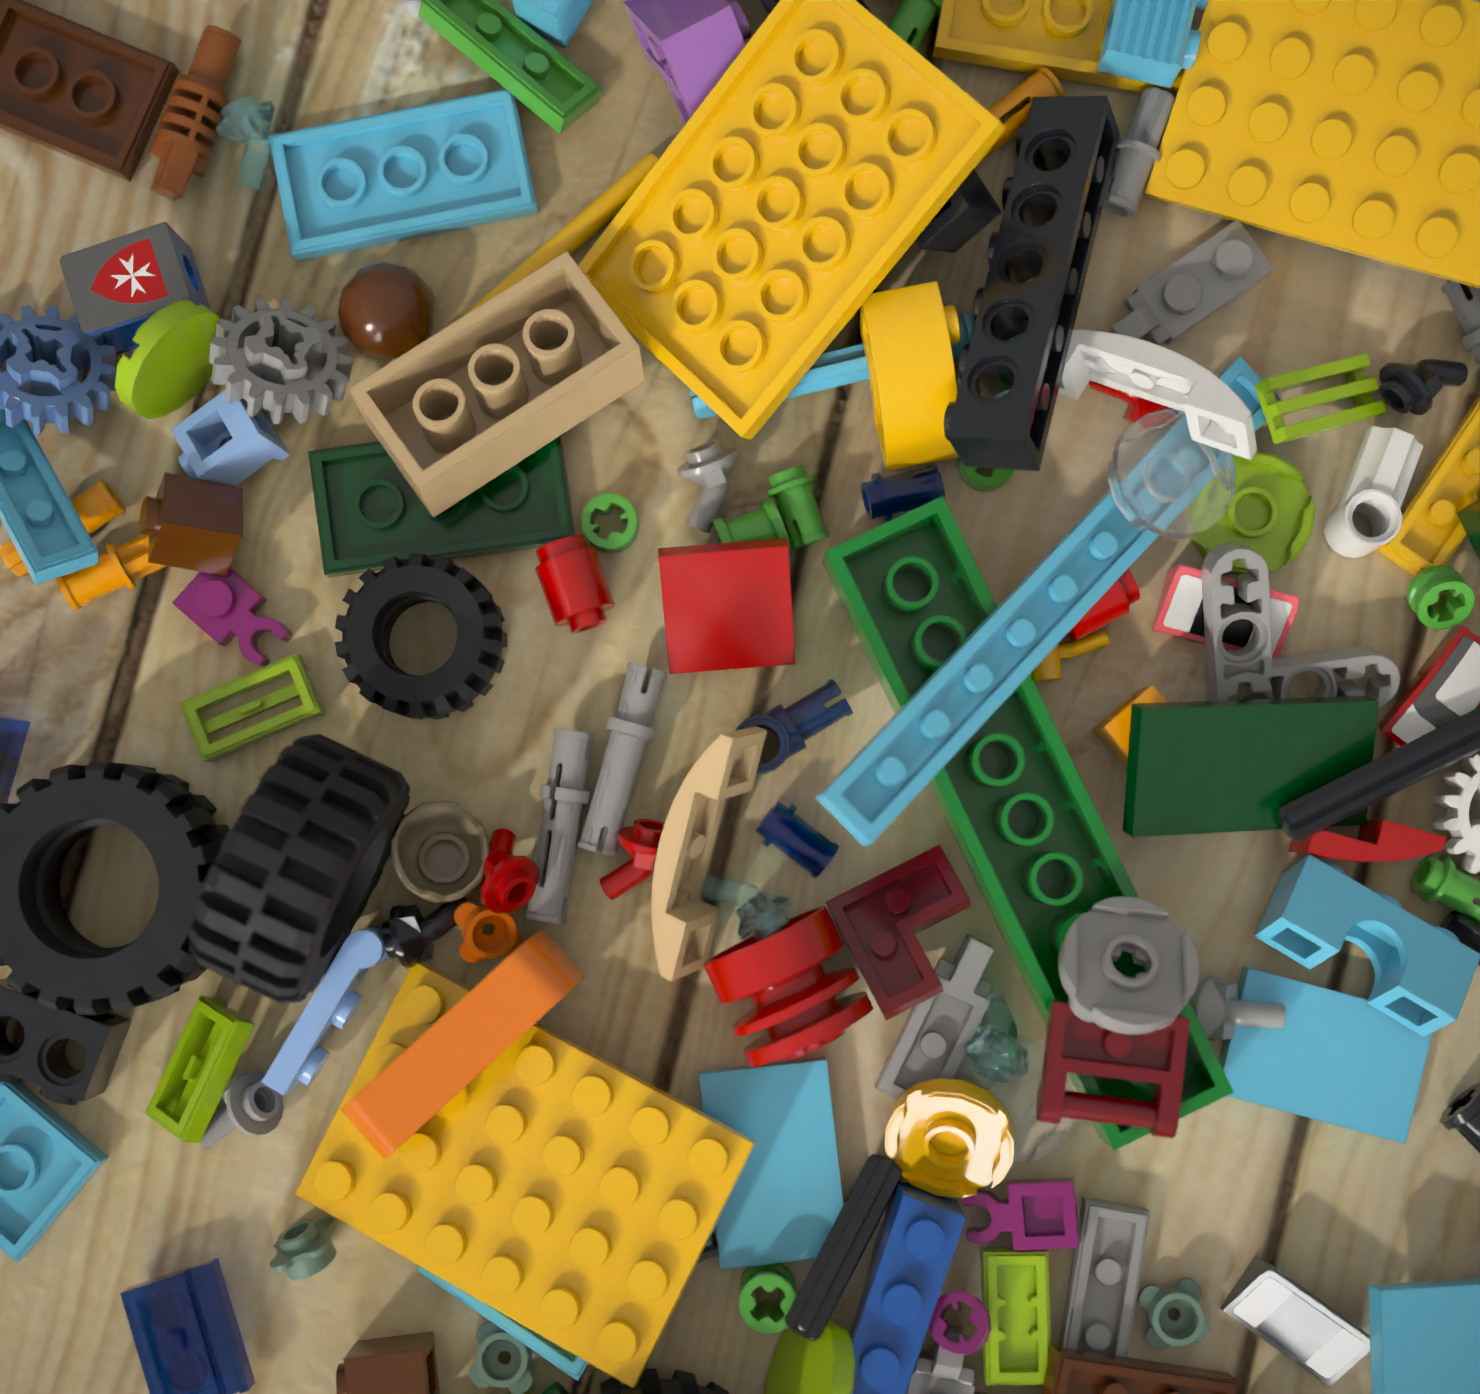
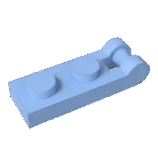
(330, 1006)

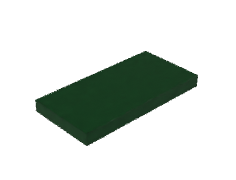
(374, 514)
(1239, 760)

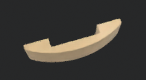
(681, 921)

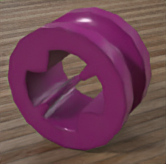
(980, 1318)

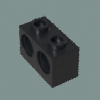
(42, 1054)

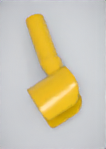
(1050, 667)

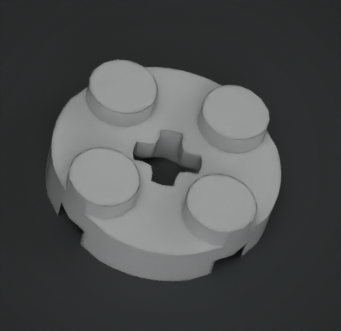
(1100, 991)

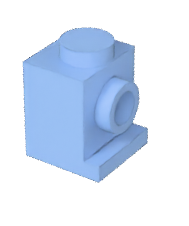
(226, 443)

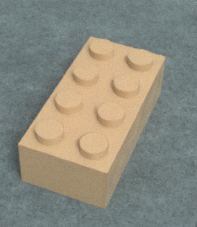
(499, 383)

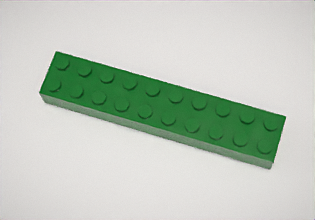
(1010, 786)

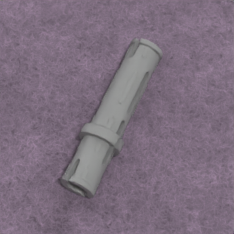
(622, 758)
(560, 824)

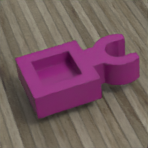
(228, 608)
(1037, 1213)

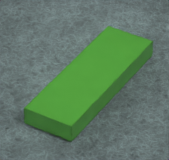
(515, 58)

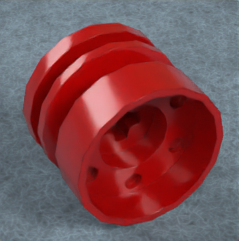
(789, 988)

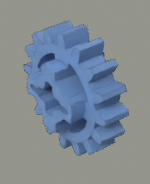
(47, 371)

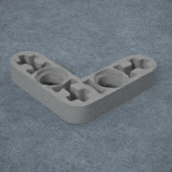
(1254, 661)

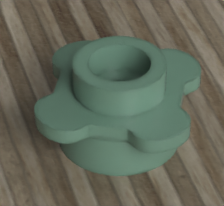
(304, 1248)
(1187, 1327)
(488, 1368)

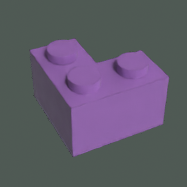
(689, 44)

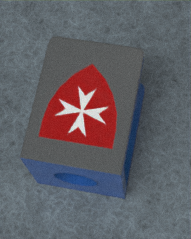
(129, 280)

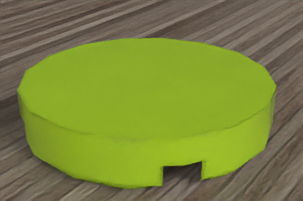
(169, 361)
(1267, 513)
(813, 1366)

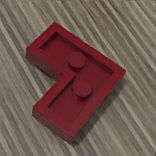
(881, 926)

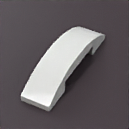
(1164, 377)

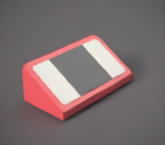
(1182, 611)

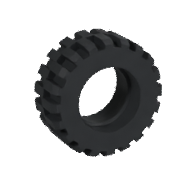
(34, 843)
(298, 868)

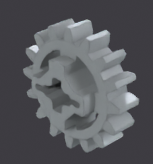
(275, 360)

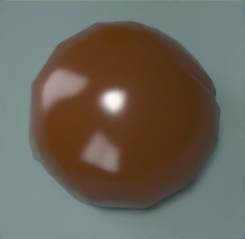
(386, 310)

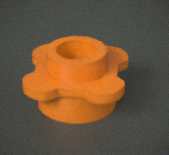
(478, 945)

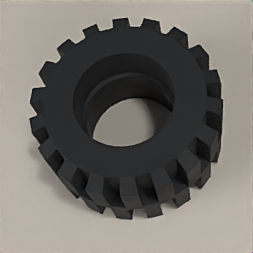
(373, 615)

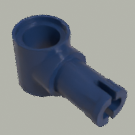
(799, 722)

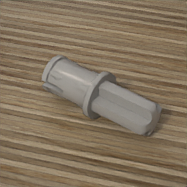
(1138, 152)

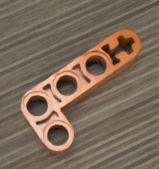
(462, 1043)

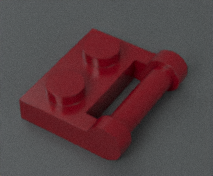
(1093, 1050)

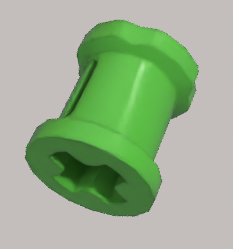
(756, 525)
(766, 1317)

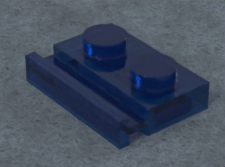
(188, 1333)

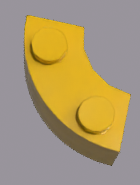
(910, 372)

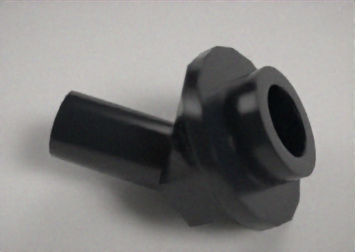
(1414, 386)
(412, 936)

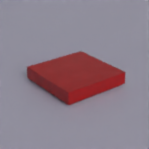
(727, 605)

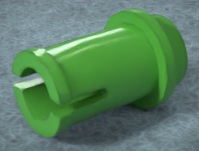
(914, 19)
(798, 506)
(1442, 882)

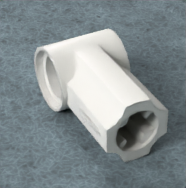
(1375, 490)

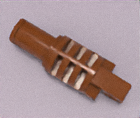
(192, 114)

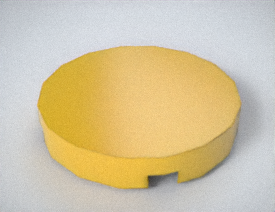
(950, 1137)

